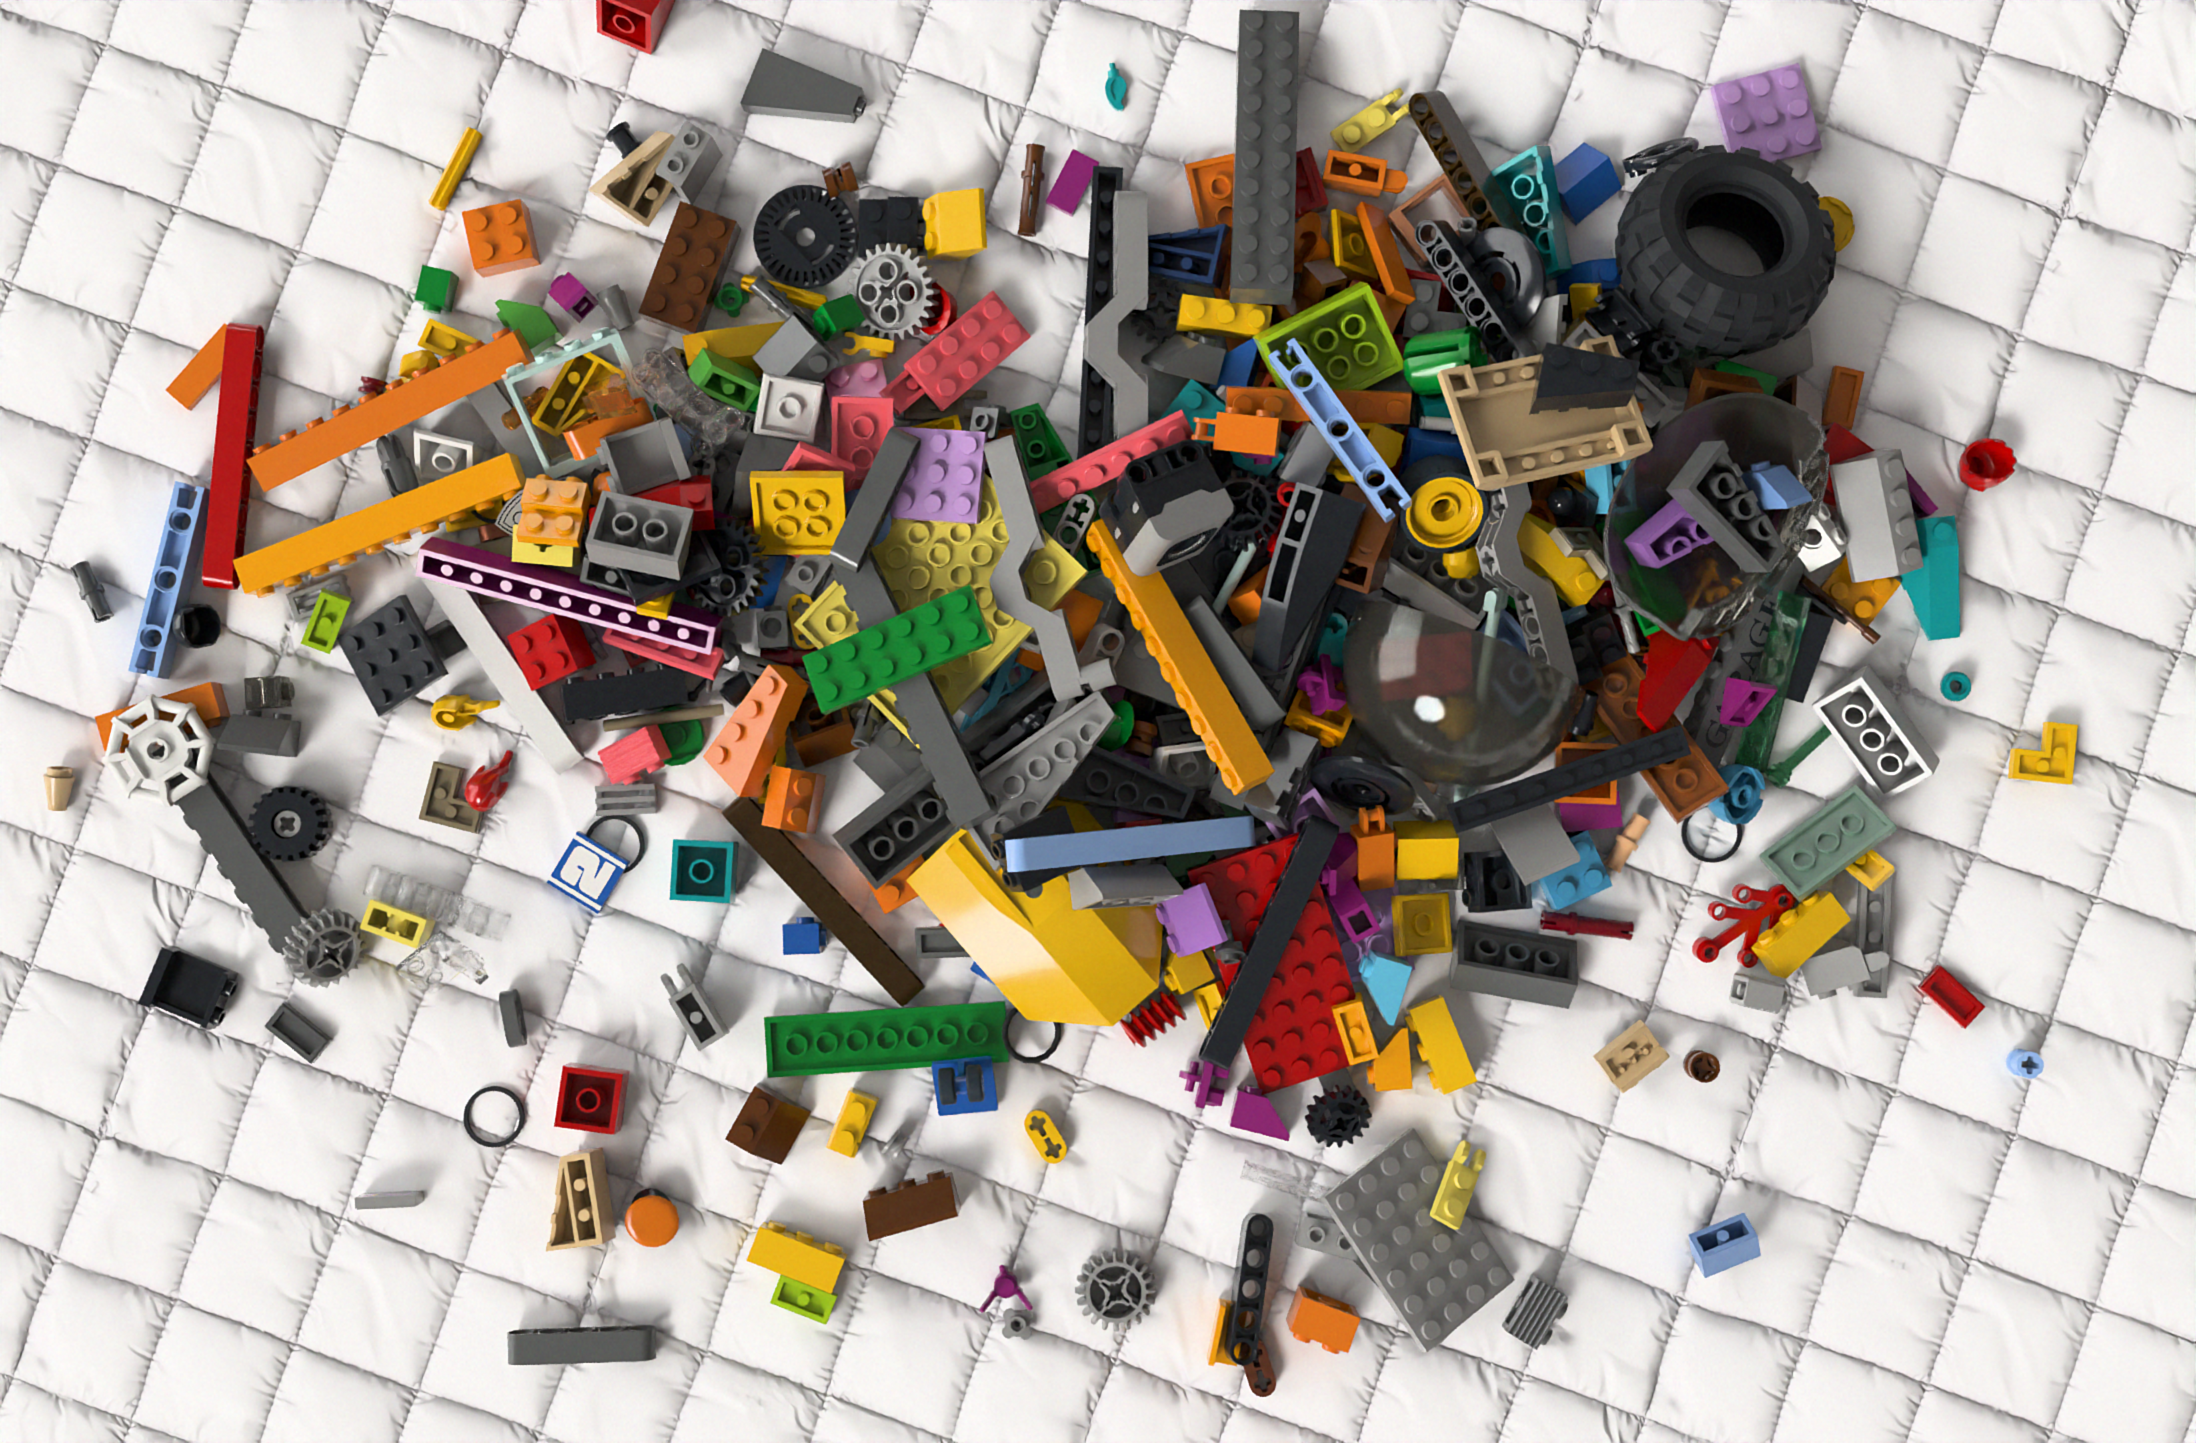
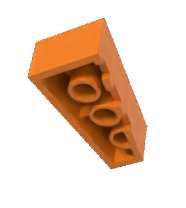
(755, 731)

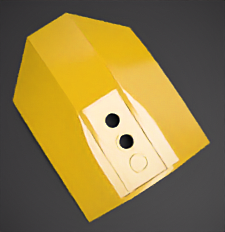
(1039, 949)

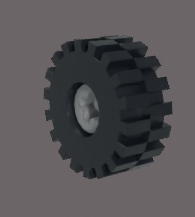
(310, 823)

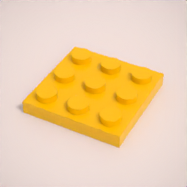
(798, 510)

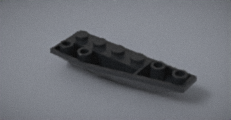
(1303, 569)

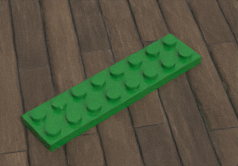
(883, 1038)

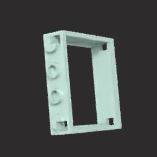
(517, 372)

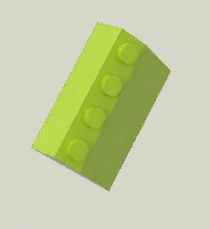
(1341, 338)

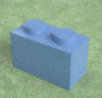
(1724, 1245)

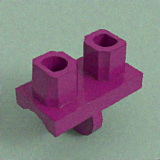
(1320, 684)
(1205, 1093)

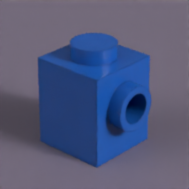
(804, 937)

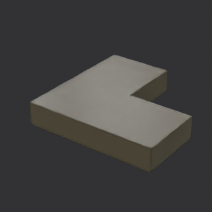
(1581, 543)
(442, 801)

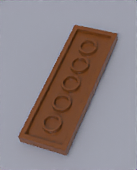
(1680, 784)

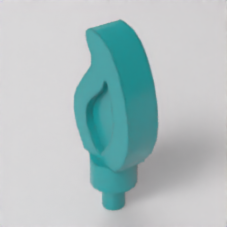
(1115, 88)

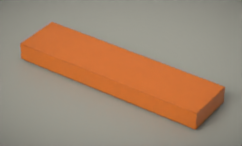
(1385, 253)

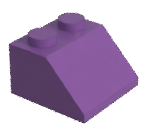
(1191, 921)

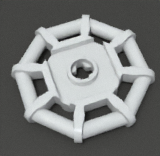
(176, 754)

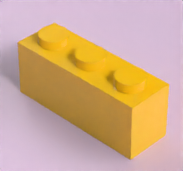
(1221, 317)
(1800, 933)
(1440, 1045)
(797, 1256)

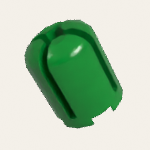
(1438, 351)

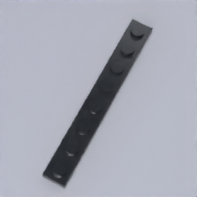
(1569, 779)

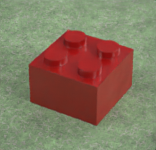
(551, 650)
(591, 1098)

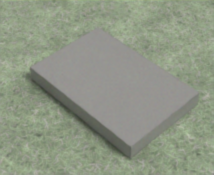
(1535, 843)

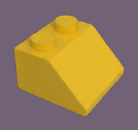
(955, 224)

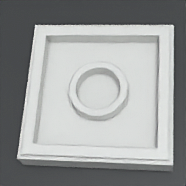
(788, 408)

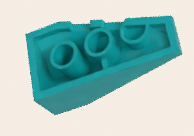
(1936, 585)

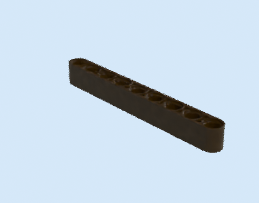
(824, 901)

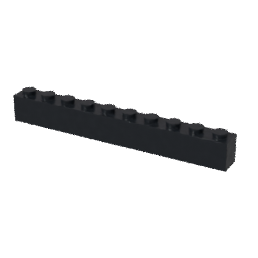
(1095, 390)

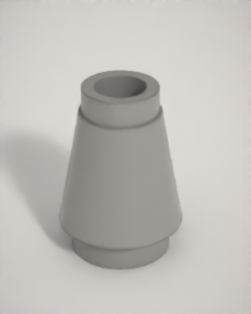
(615, 305)

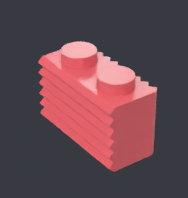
(634, 755)

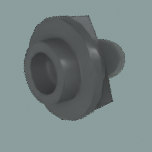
(1229, 951)

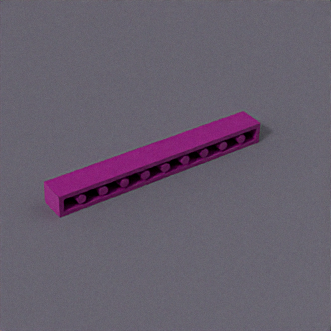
(563, 595)

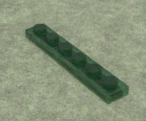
(1774, 669)

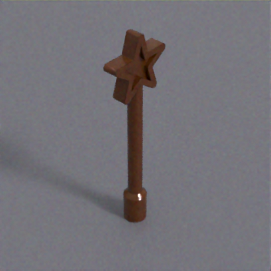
(1866, 631)

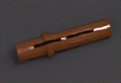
(1035, 156)

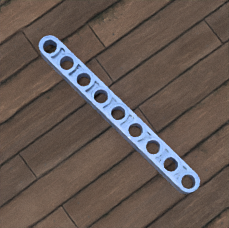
(1129, 843)

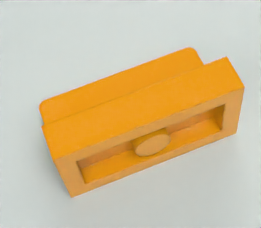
(1356, 1030)
(1216, 1348)

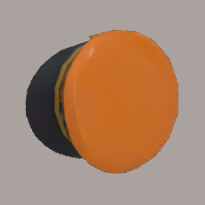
(652, 1218)

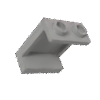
(689, 162)
(643, 457)

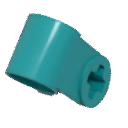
(1333, 643)

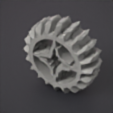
(306, 952)
(1125, 1297)

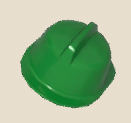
(1120, 729)

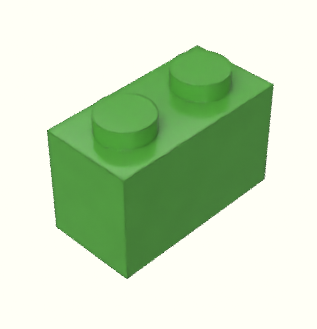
(724, 379)

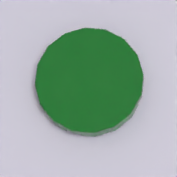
(683, 739)

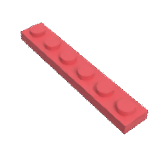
(1108, 461)

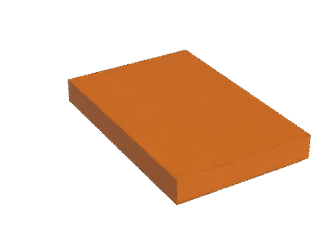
(1082, 615)

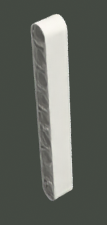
(506, 674)

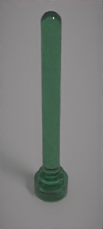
(1780, 773)

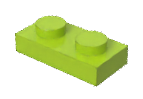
(326, 620)
(803, 1299)

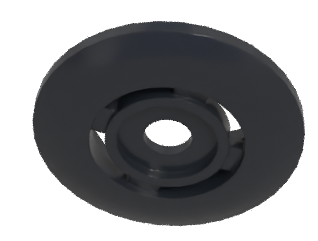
(791, 261)
(1520, 266)
(1366, 772)

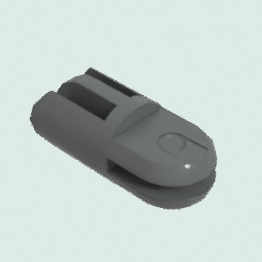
(396, 465)

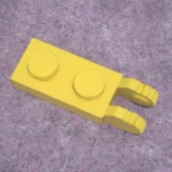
(1369, 124)
(1457, 1186)

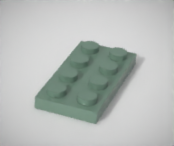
(1827, 842)

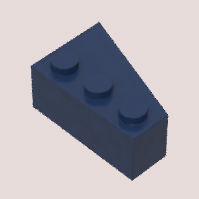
(1191, 255)

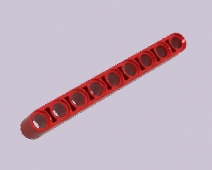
(232, 448)

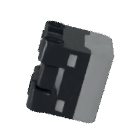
(1165, 507)

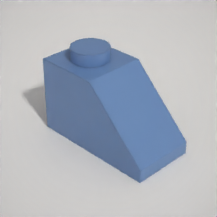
(1775, 486)

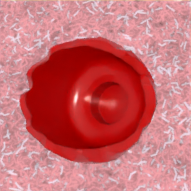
(1986, 463)

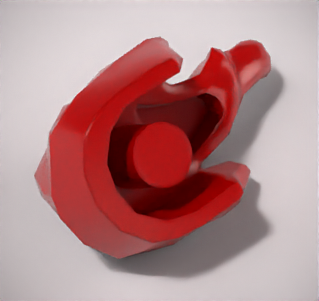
(485, 787)

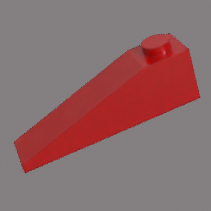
(689, 493)
(1670, 674)

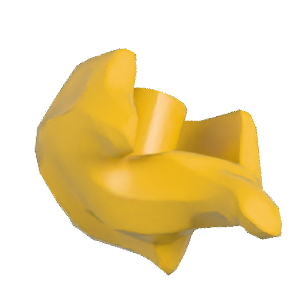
(414, 361)
(1462, 563)
(455, 711)

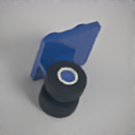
(964, 1085)

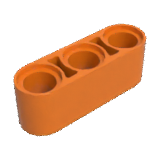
(585, 435)

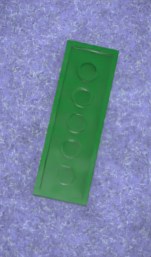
(897, 649)

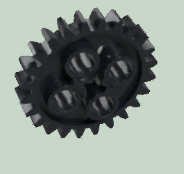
(736, 550)

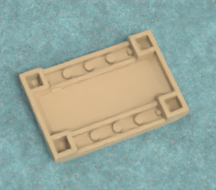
(1512, 447)

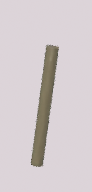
(663, 717)

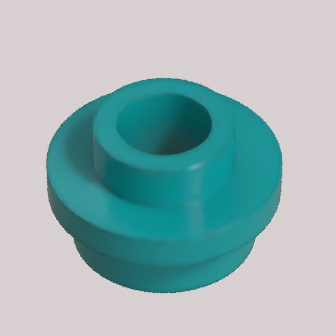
(1963, 682)

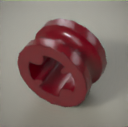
(372, 384)

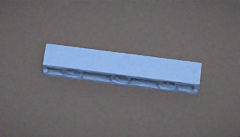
(1326, 412)
(178, 556)

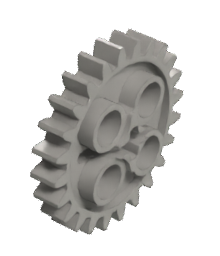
(909, 310)

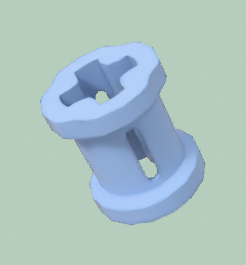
(2032, 1070)

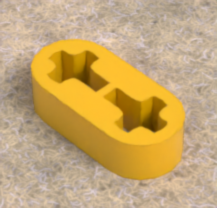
(795, 615)
(1039, 1139)

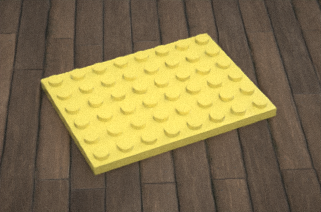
(935, 559)

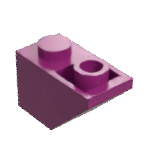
(1340, 864)
(1353, 912)

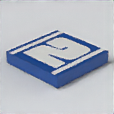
(588, 872)

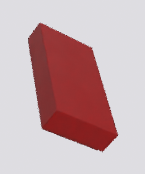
(1951, 996)

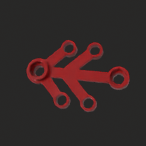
(1749, 921)

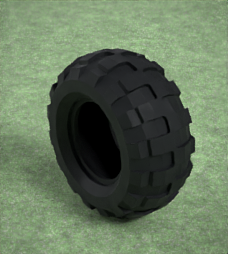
(1755, 203)

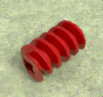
(1153, 1019)

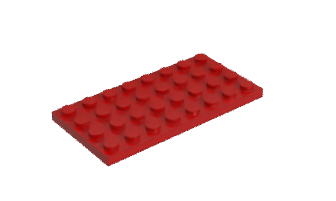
(1294, 1024)

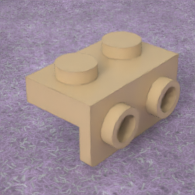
(1631, 1056)

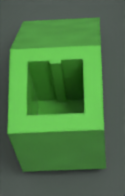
(533, 323)

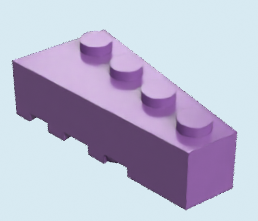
(1667, 536)

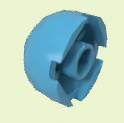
(1743, 799)

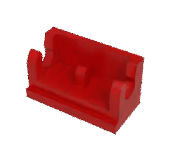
(1309, 188)

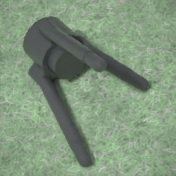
(730, 648)

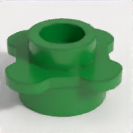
(729, 291)

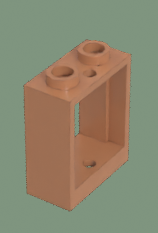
(1404, 230)

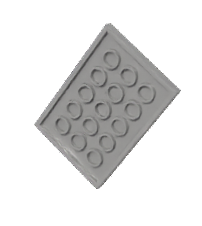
(1421, 1265)

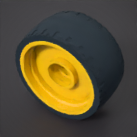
(1452, 521)

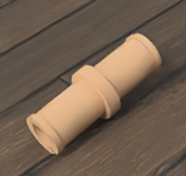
(1626, 842)

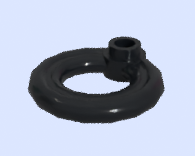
(1658, 154)

